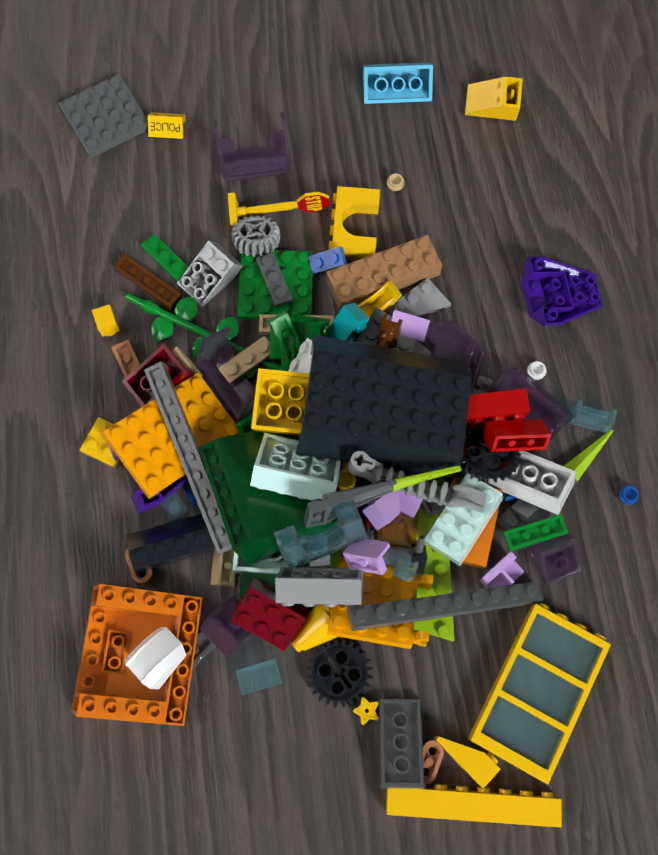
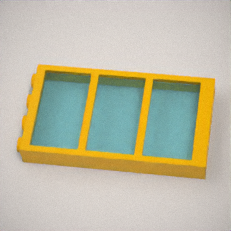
(540, 692)

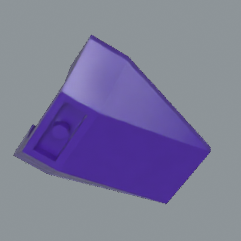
(558, 291)

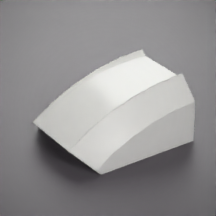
(156, 658)

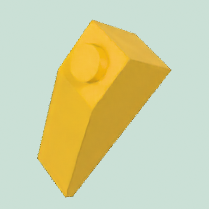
(474, 762)

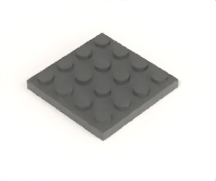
(104, 116)

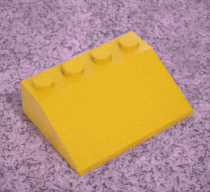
(279, 401)

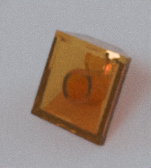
(400, 531)

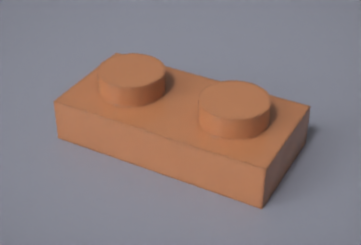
(126, 357)

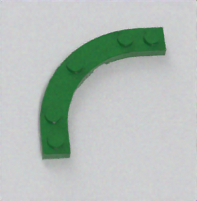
(289, 346)

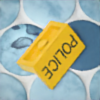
(166, 125)

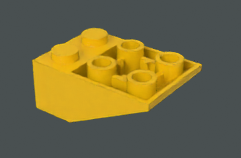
(495, 98)

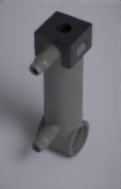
(416, 554)

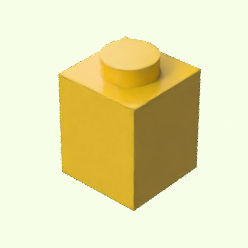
(106, 320)

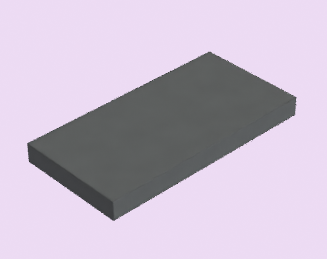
(400, 744)

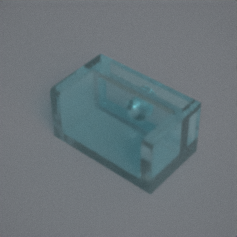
(592, 418)
(259, 676)

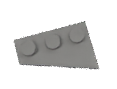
(421, 300)

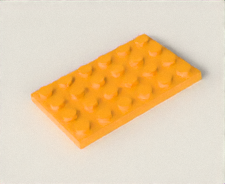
(145, 442)

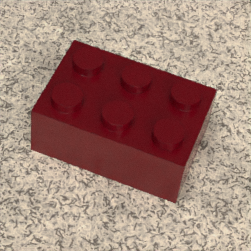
(137, 380)
(266, 618)

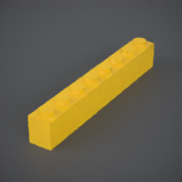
(476, 805)

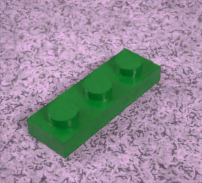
(164, 257)
(535, 533)

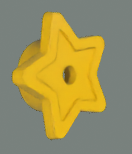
(371, 706)

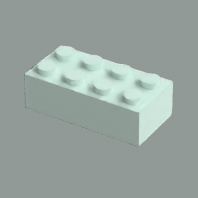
(461, 527)

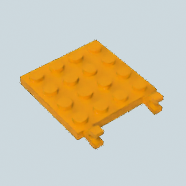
(378, 590)

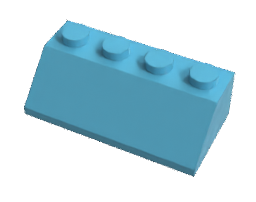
(397, 82)

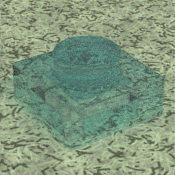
(405, 570)

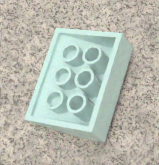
(290, 473)

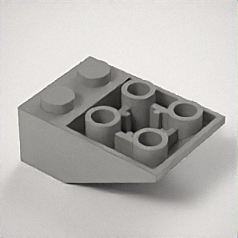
(209, 273)

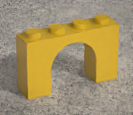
(348, 202)

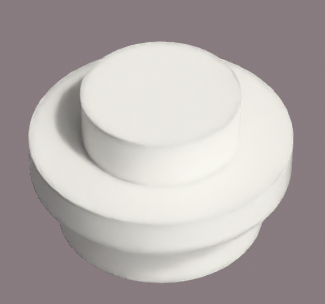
(536, 370)

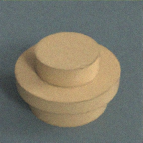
(395, 182)

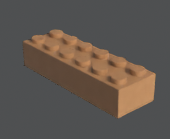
(402, 265)

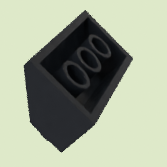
(169, 543)

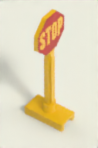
(308, 202)

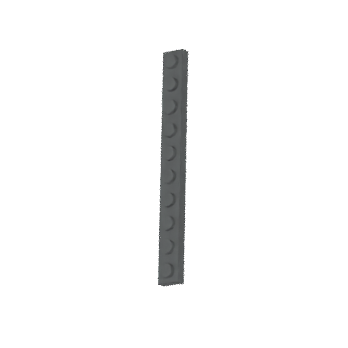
(188, 452)
(443, 605)

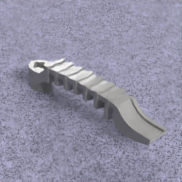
(458, 496)

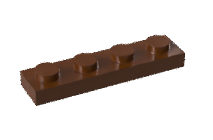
(147, 281)

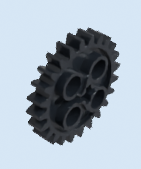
(484, 463)
(324, 684)

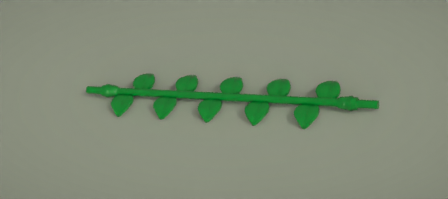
(186, 311)

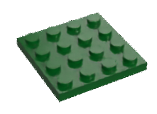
(253, 292)

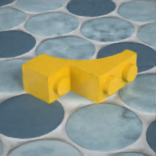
(382, 299)

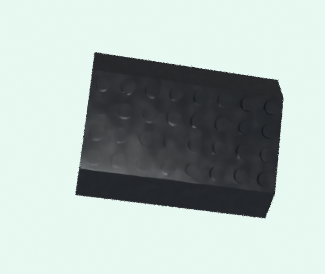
(387, 403)

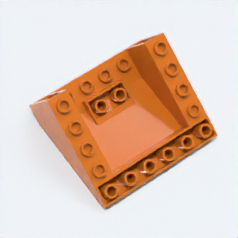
(115, 627)

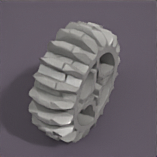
(255, 235)

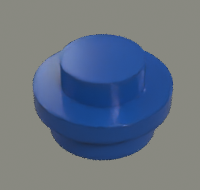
(628, 495)

